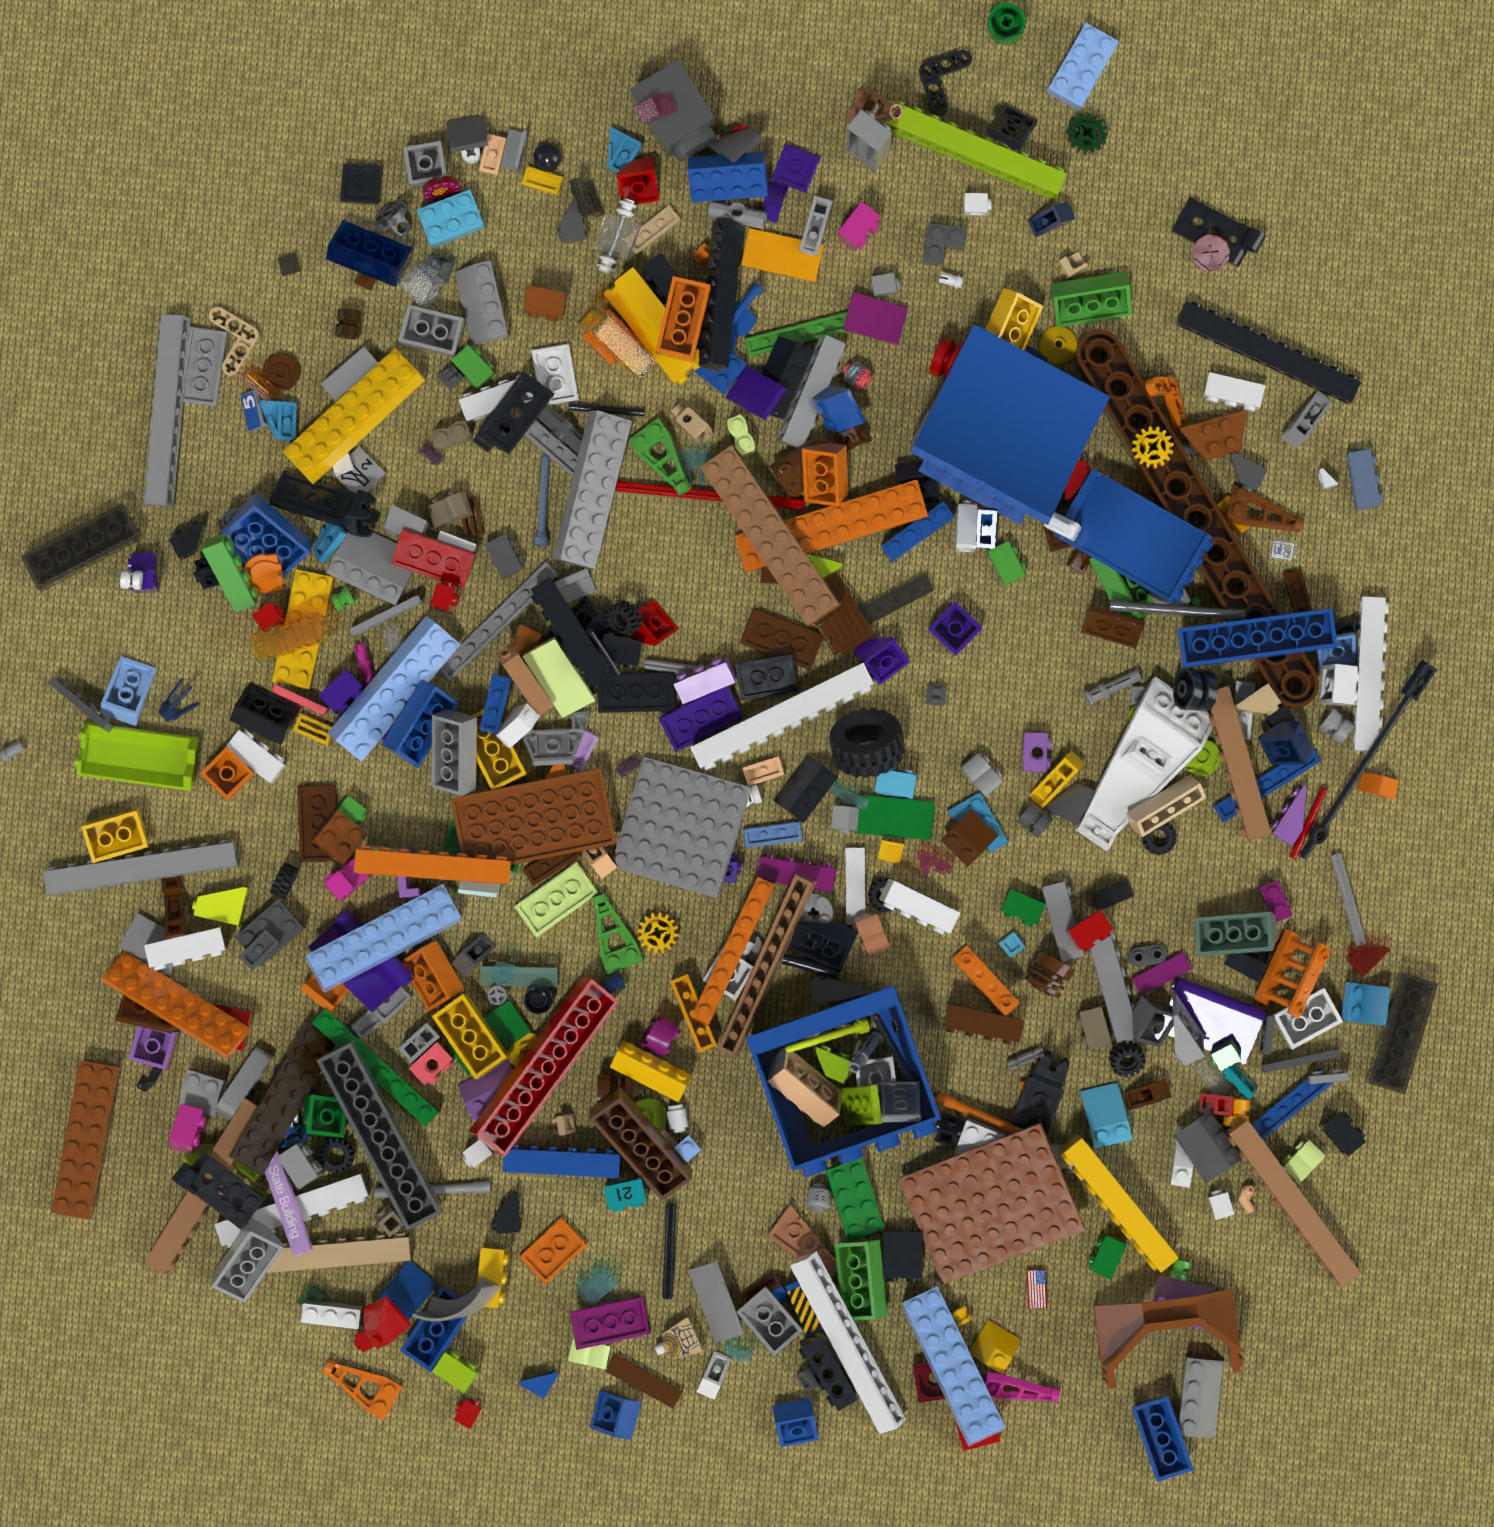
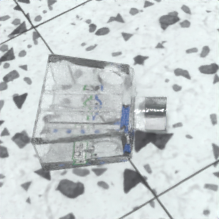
(423, 283)

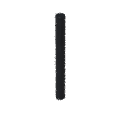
(606, 409)

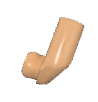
(1245, 1196)

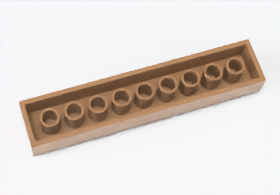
(770, 536)

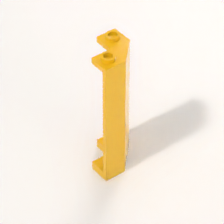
(644, 317)

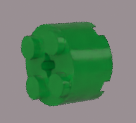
(1011, 14)

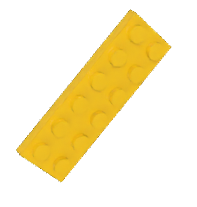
(308, 596)

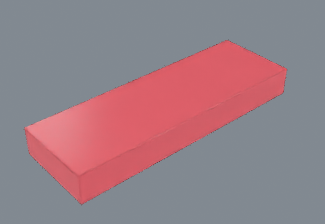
(300, 700)

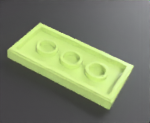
(558, 677)
(556, 899)

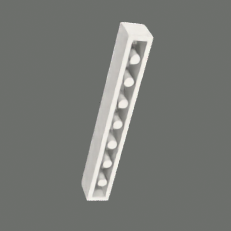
(1370, 669)
(309, 1203)

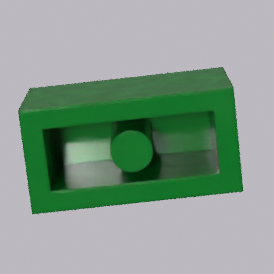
(1022, 907)
(1107, 1256)

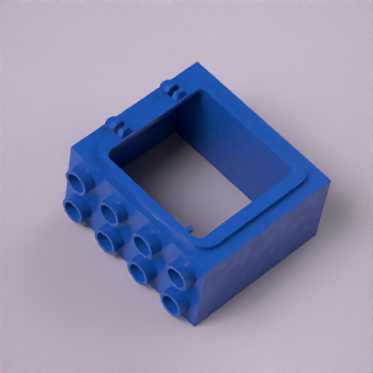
(789, 1118)

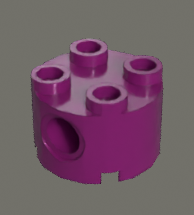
(660, 1034)

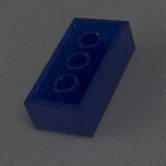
(369, 253)

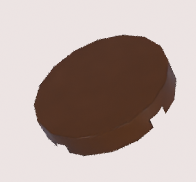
(281, 371)

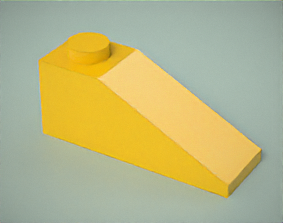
(1056, 779)

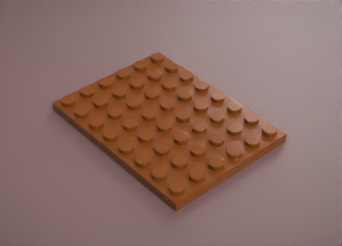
(991, 1203)

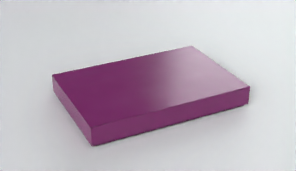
(875, 318)

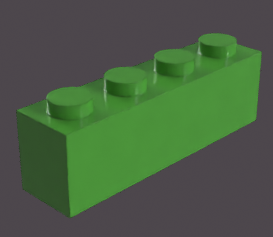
(230, 573)

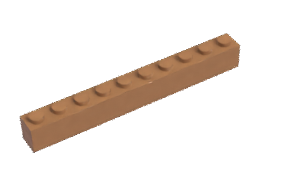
(767, 964)
(1293, 1202)
(192, 1208)

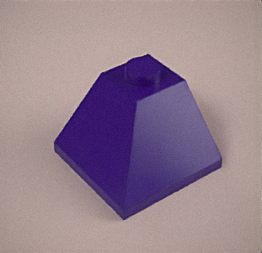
(881, 657)

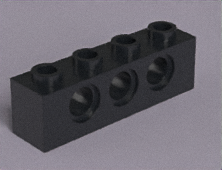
(816, 1344)

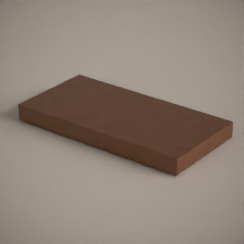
(779, 636)
(314, 808)

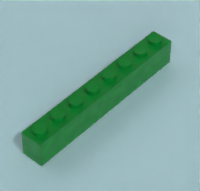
(380, 1070)

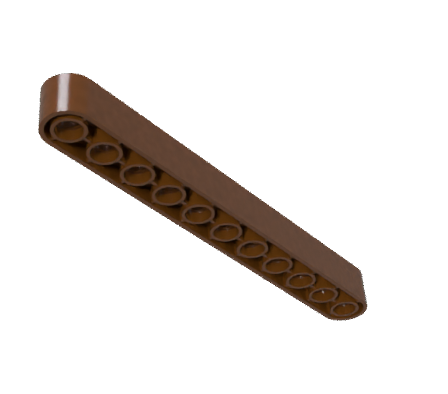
(1193, 499)

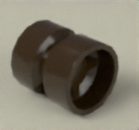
(348, 323)

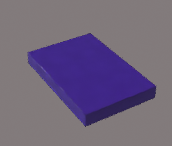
(756, 393)

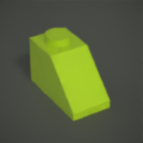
(825, 566)

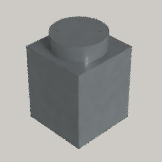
(691, 127)

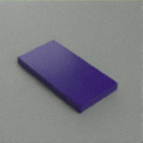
(700, 718)

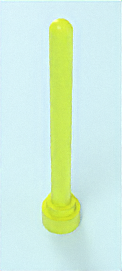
(859, 1026)

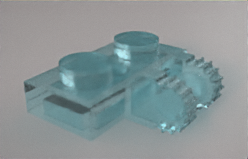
(693, 461)

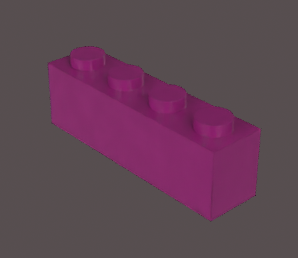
(784, 871)

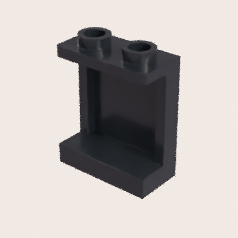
(902, 1255)

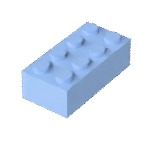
(1082, 67)

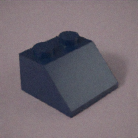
(1286, 744)

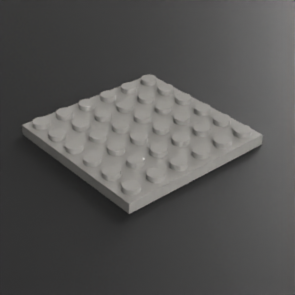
(681, 827)

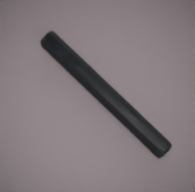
(669, 1248)

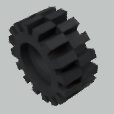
(629, 613)
(1164, 848)
(284, 880)
(873, 894)
(1127, 1067)
(348, 1155)

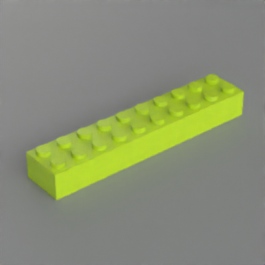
(977, 151)

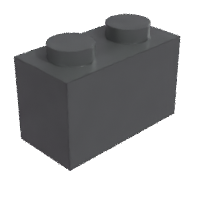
(504, 557)

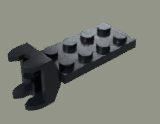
(325, 503)
(1041, 1094)

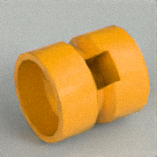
(1241, 1107)

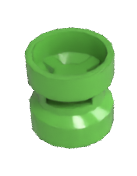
(342, 599)
(1180, 1270)

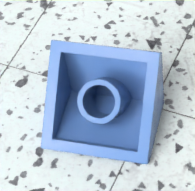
(1343, 654)

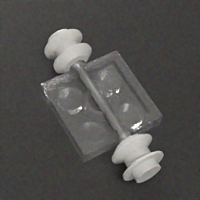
(616, 236)

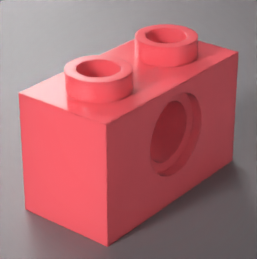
(420, 1067)

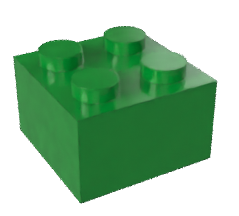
(323, 1117)

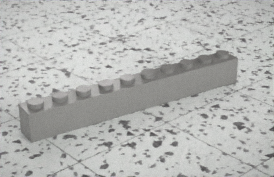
(167, 411)
(140, 869)

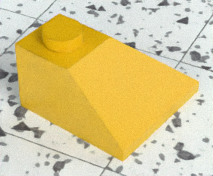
(995, 1347)

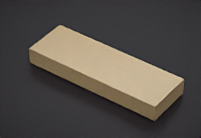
(655, 228)

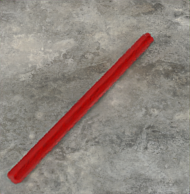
(695, 493)

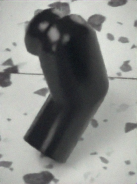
(1346, 626)
(151, 1080)

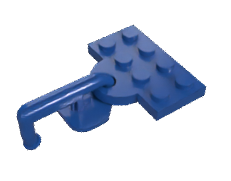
(742, 324)

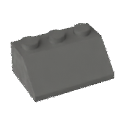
(1207, 1146)

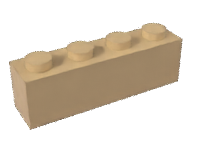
(1166, 805)

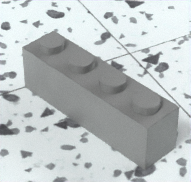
(1061, 919)

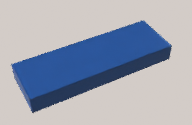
(495, 703)

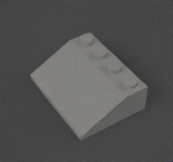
(368, 567)

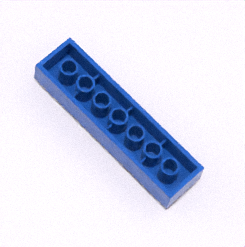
(1256, 638)

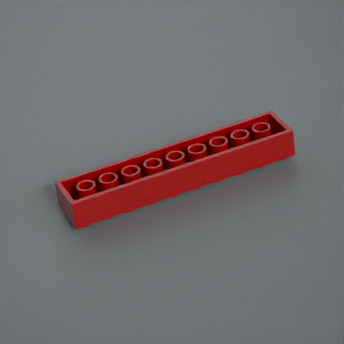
(543, 1066)

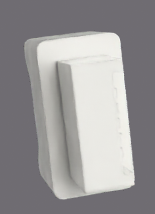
(1064, 526)

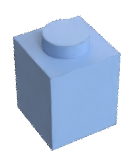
(687, 1148)

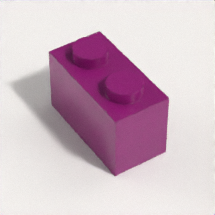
(1275, 900)

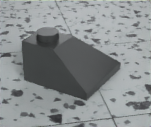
(1151, 1022)

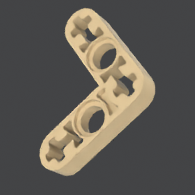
(241, 341)

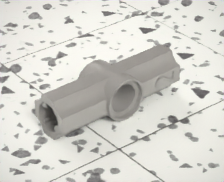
(748, 216)

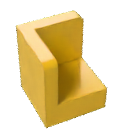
(890, 851)

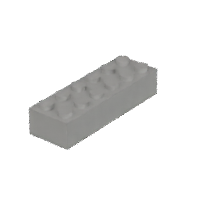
(868, 140)

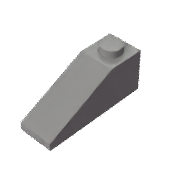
(816, 224)
(1306, 420)

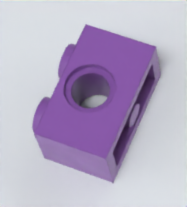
(1033, 740)

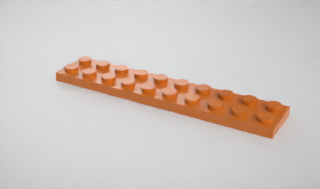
(848, 522)

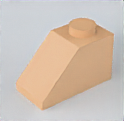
(600, 861)

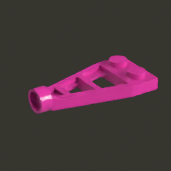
(995, 1382)

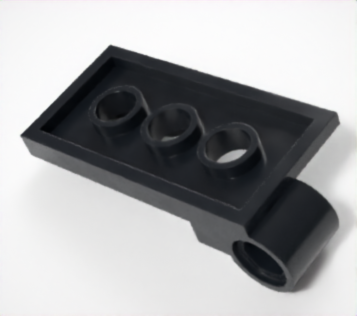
(1246, 237)
(490, 434)
(191, 1179)

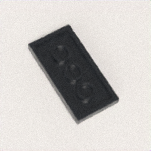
(637, 693)

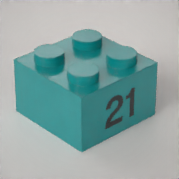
(625, 1193)

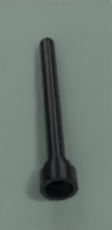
(908, 1075)

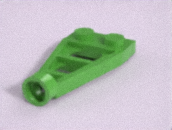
(648, 438)
(620, 958)

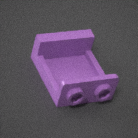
(404, 882)

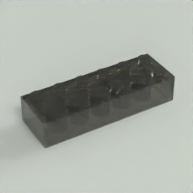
(81, 547)
(1402, 1034)

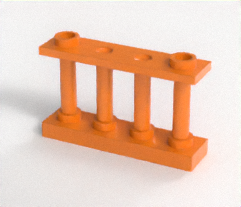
(1278, 966)
(985, 980)

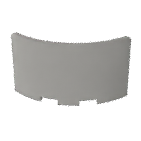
(445, 1309)

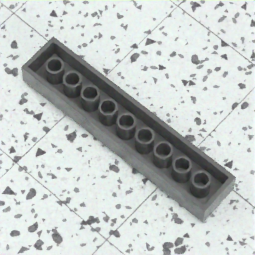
(379, 1135)

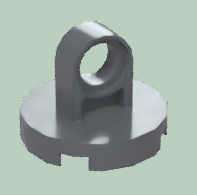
(390, 216)

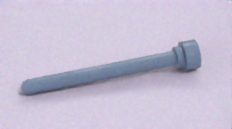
(541, 538)

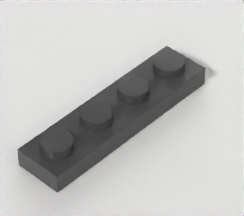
(87, 708)

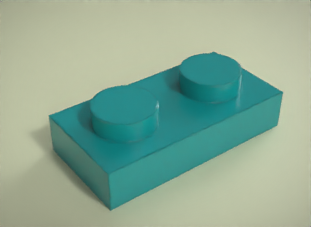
(1243, 1084)

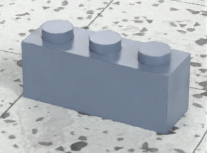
(1364, 480)

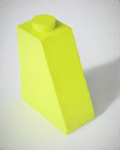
(222, 906)

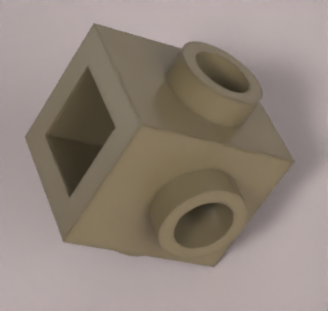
(388, 1220)

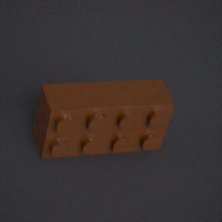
(983, 1023)

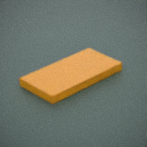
(779, 256)

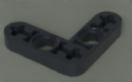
(934, 78)

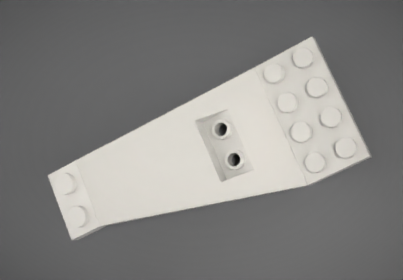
(1134, 777)

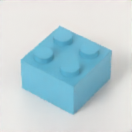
(896, 784)

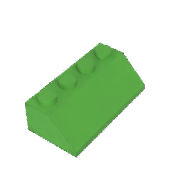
(1091, 299)
(1121, 588)

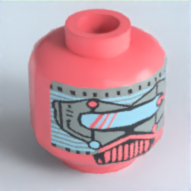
(857, 375)

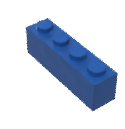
(917, 532)

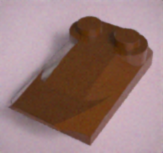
(790, 468)

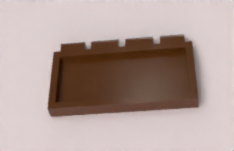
(846, 623)

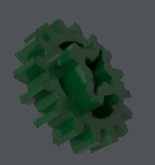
(1092, 140)

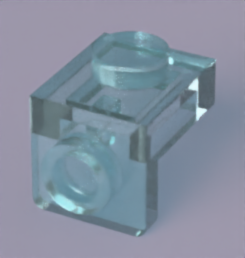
(503, 973)
(738, 1354)

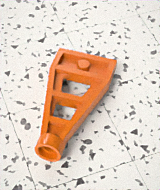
(383, 1399)

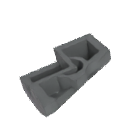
(736, 144)
(1071, 803)

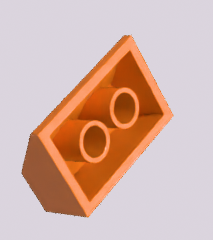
(825, 474)
(433, 976)

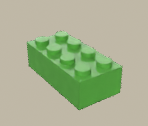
(861, 1279)

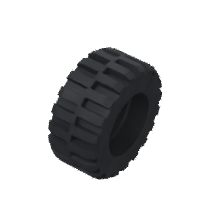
(868, 758)

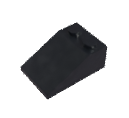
(823, 942)

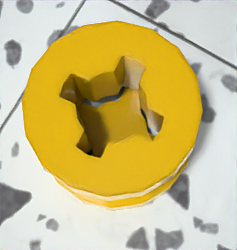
(961, 1316)

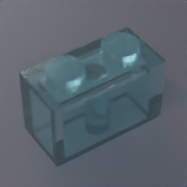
(597, 1285)

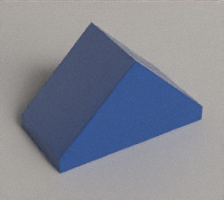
(540, 1384)

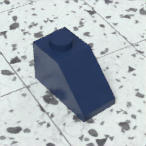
(1051, 219)

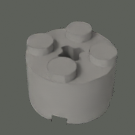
(820, 904)

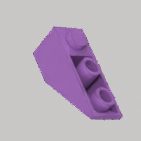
(1291, 823)

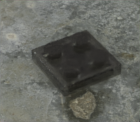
(586, 197)

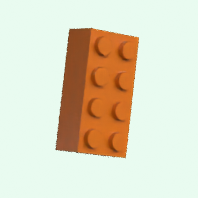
(683, 319)

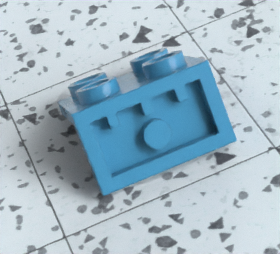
(1365, 1003)

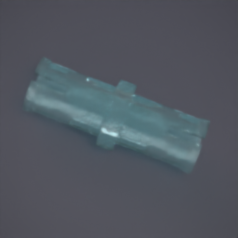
(849, 796)

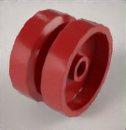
(944, 357)

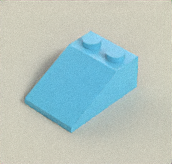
(1106, 1115)

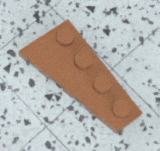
(800, 1240)

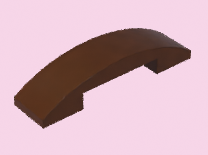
(174, 907)

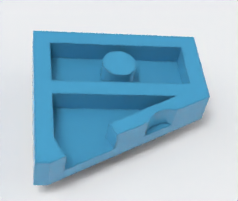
(621, 150)
(280, 418)
(328, 541)

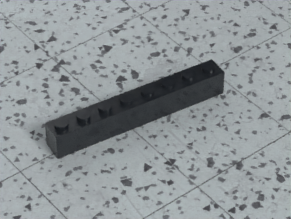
(722, 277)

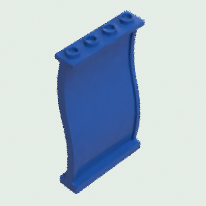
(1136, 537)

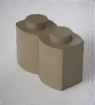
(447, 437)
(449, 510)

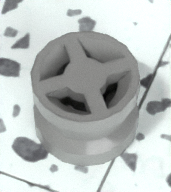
(495, 993)

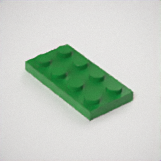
(854, 1199)

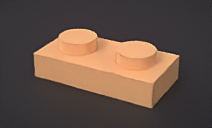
(492, 155)
(763, 771)

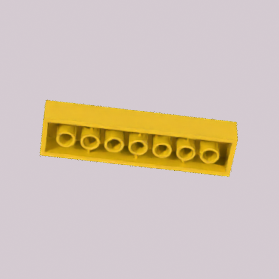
(353, 416)
(1116, 1200)

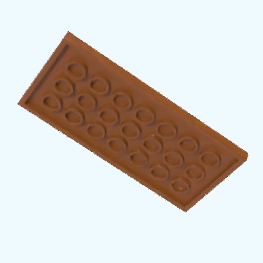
(536, 818)

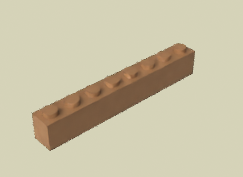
(1238, 766)

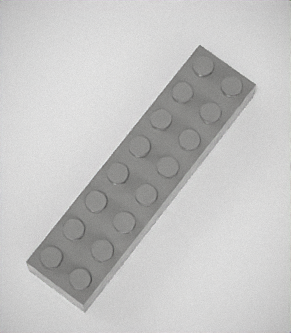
(592, 489)

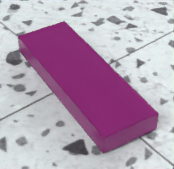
(1161, 973)

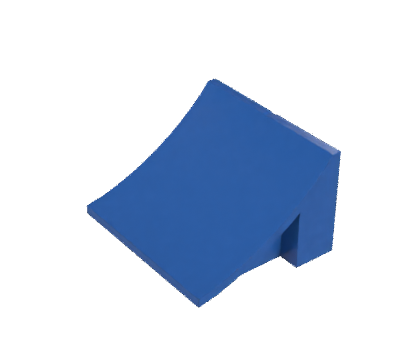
(1007, 428)

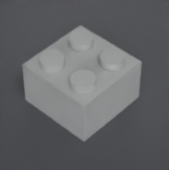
(424, 163)

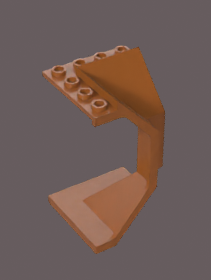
(1125, 1325)

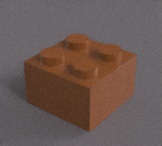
(339, 837)

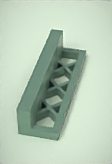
(523, 976)

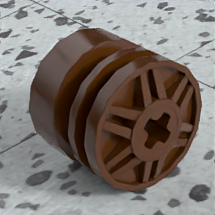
(1049, 974)
(606, 1087)

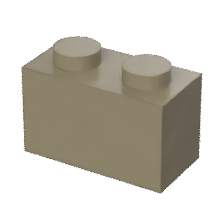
(1094, 1028)

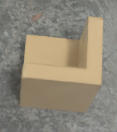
(1072, 265)

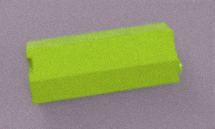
(137, 756)

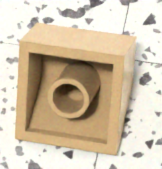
(1260, 702)

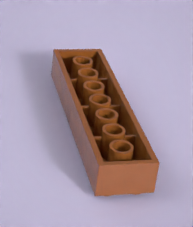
(85, 1139)

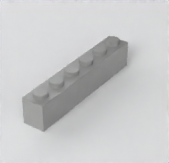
(816, 378)
(1113, 989)

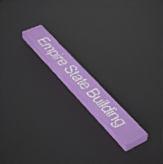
(287, 1207)

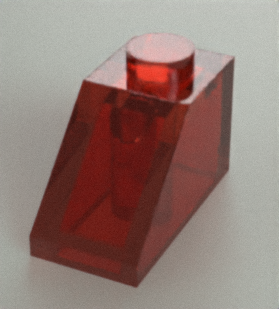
(1365, 958)

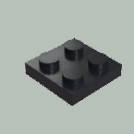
(361, 184)

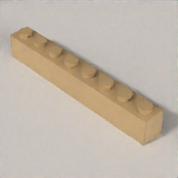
(345, 1253)

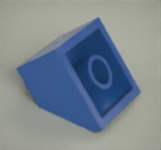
(838, 409)
(615, 1415)
(795, 1422)

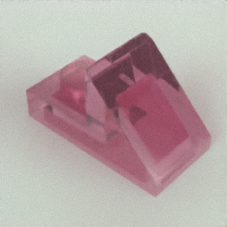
(656, 108)
(927, 861)

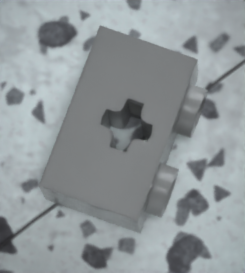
(419, 1042)

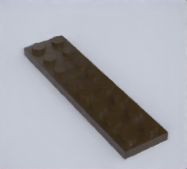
(281, 1100)

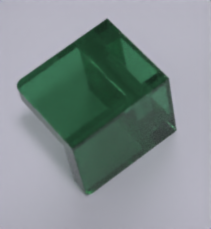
(313, 1293)

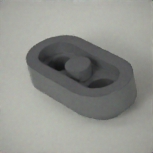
(1147, 954)

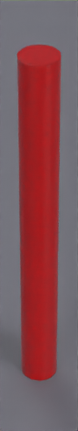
(1308, 823)

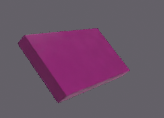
(609, 1322)

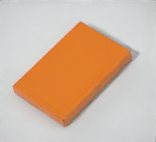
(553, 1250)

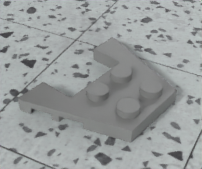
(556, 745)

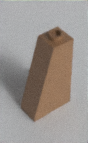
(524, 679)

